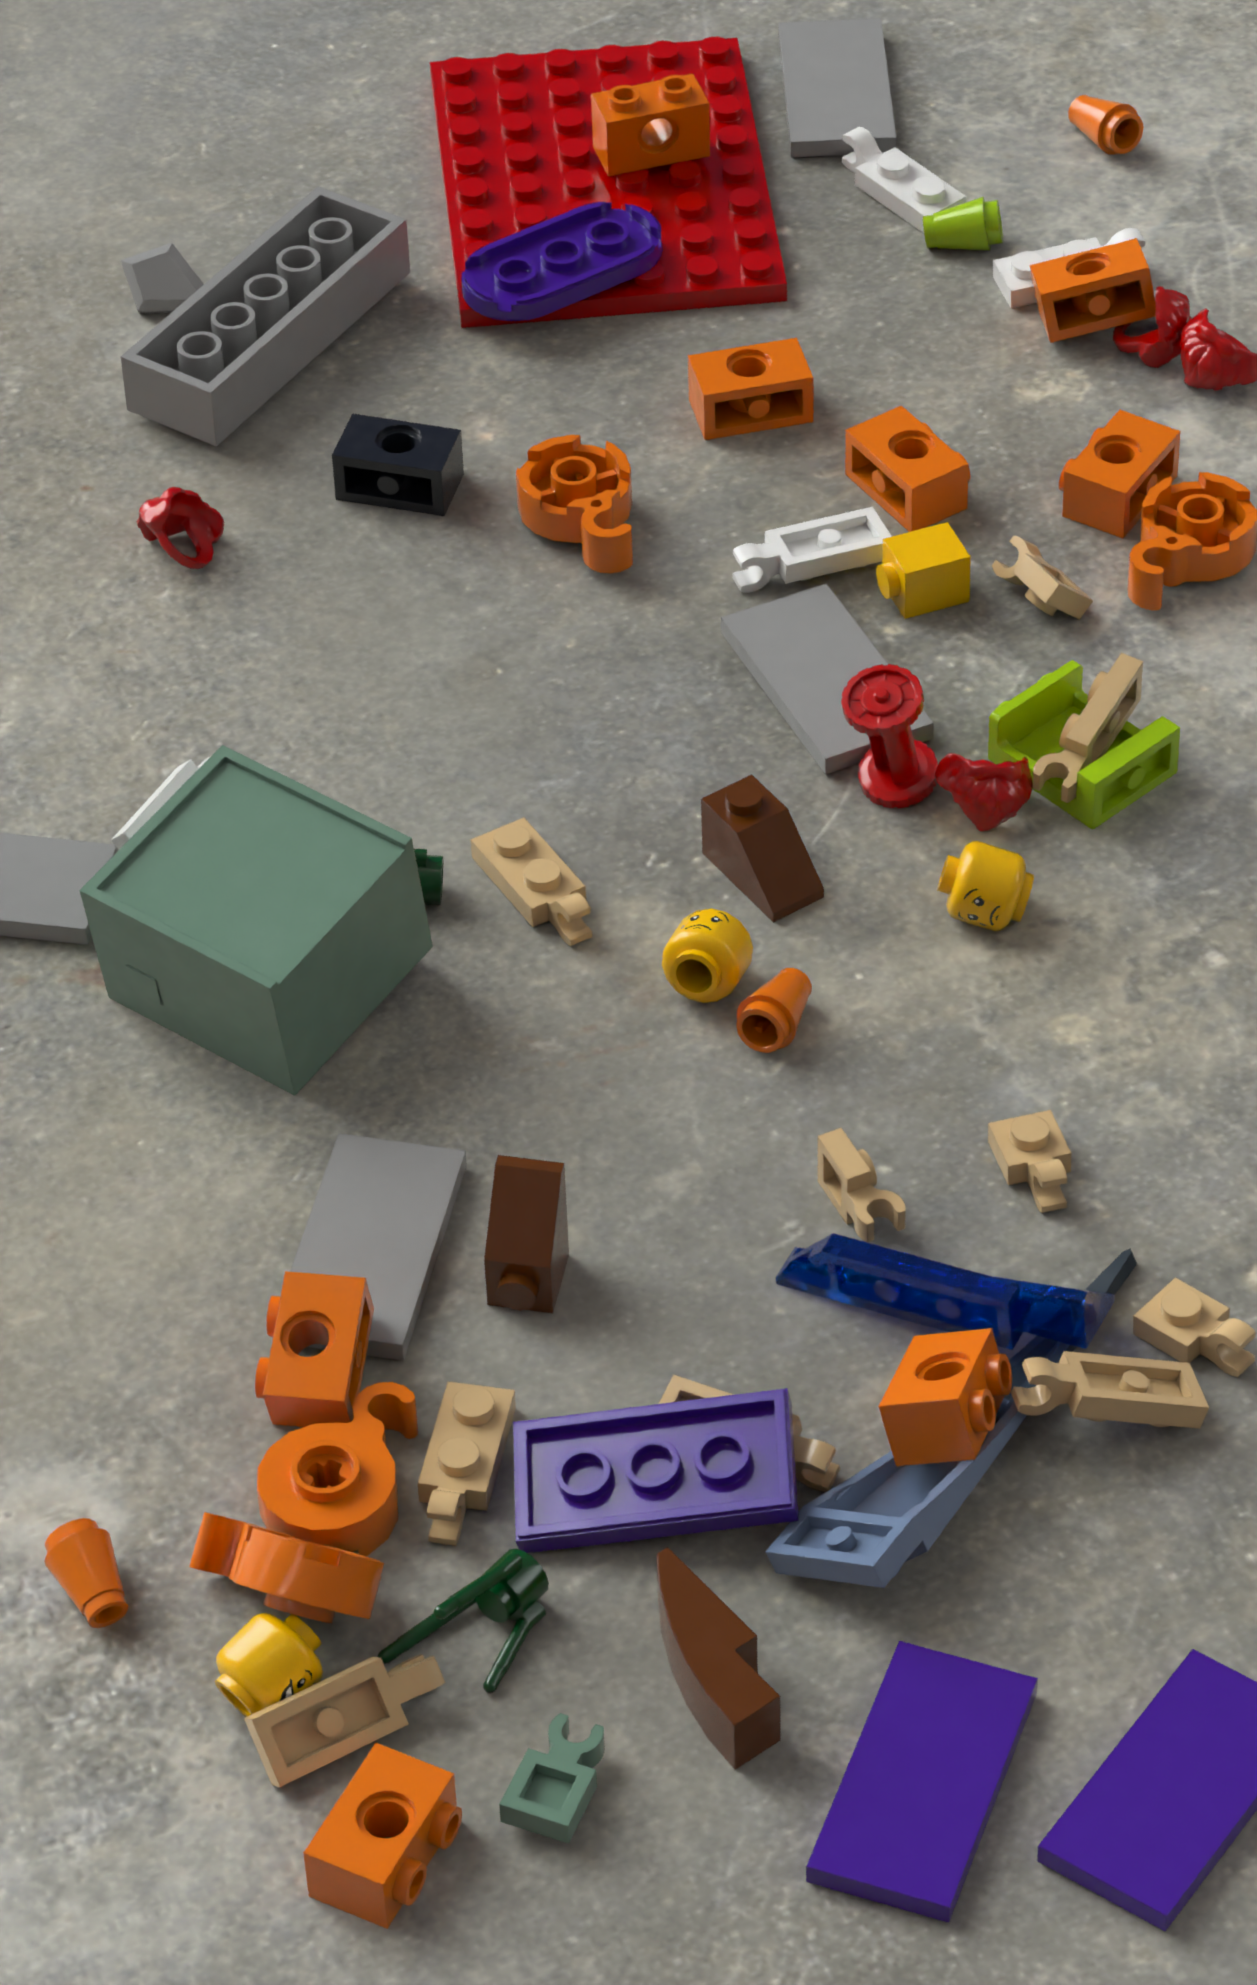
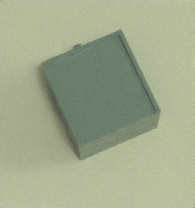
(258, 918)

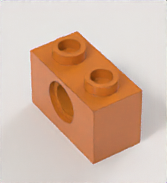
(650, 124)
(1093, 290)
(751, 388)
(906, 469)
(1116, 472)
(310, 1312)
(945, 1397)
(351, 1858)

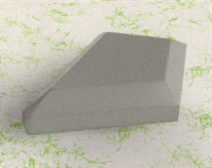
(160, 279)

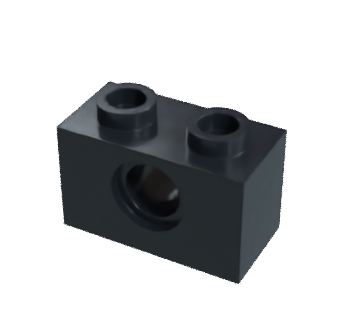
(398, 464)

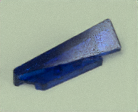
(943, 1294)

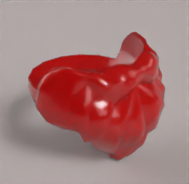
(1161, 344)
(1214, 357)
(179, 512)
(984, 789)

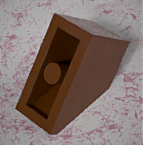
(759, 848)
(526, 1234)

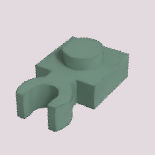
(555, 1787)

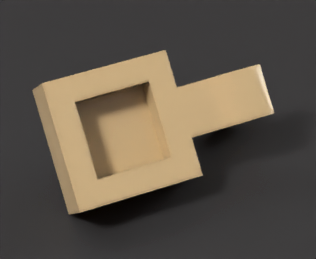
(1047, 585)
(1033, 1152)
(849, 1183)
(1191, 1324)

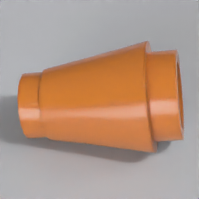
(1107, 123)
(774, 1011)
(86, 1568)

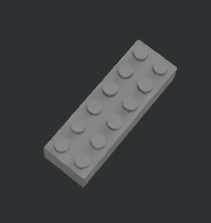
(265, 315)

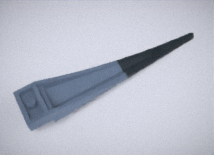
(895, 1512)

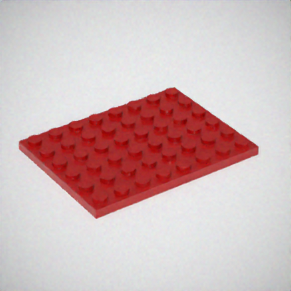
(523, 152)

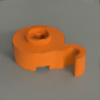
(579, 497)
(1191, 536)
(339, 1478)
(292, 1572)

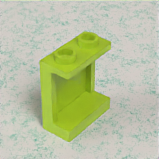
(1128, 770)

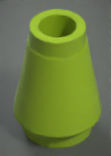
(965, 226)

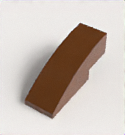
(715, 1664)

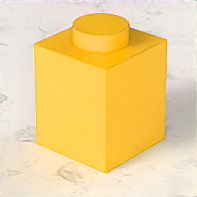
(925, 570)

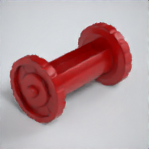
(884, 706)

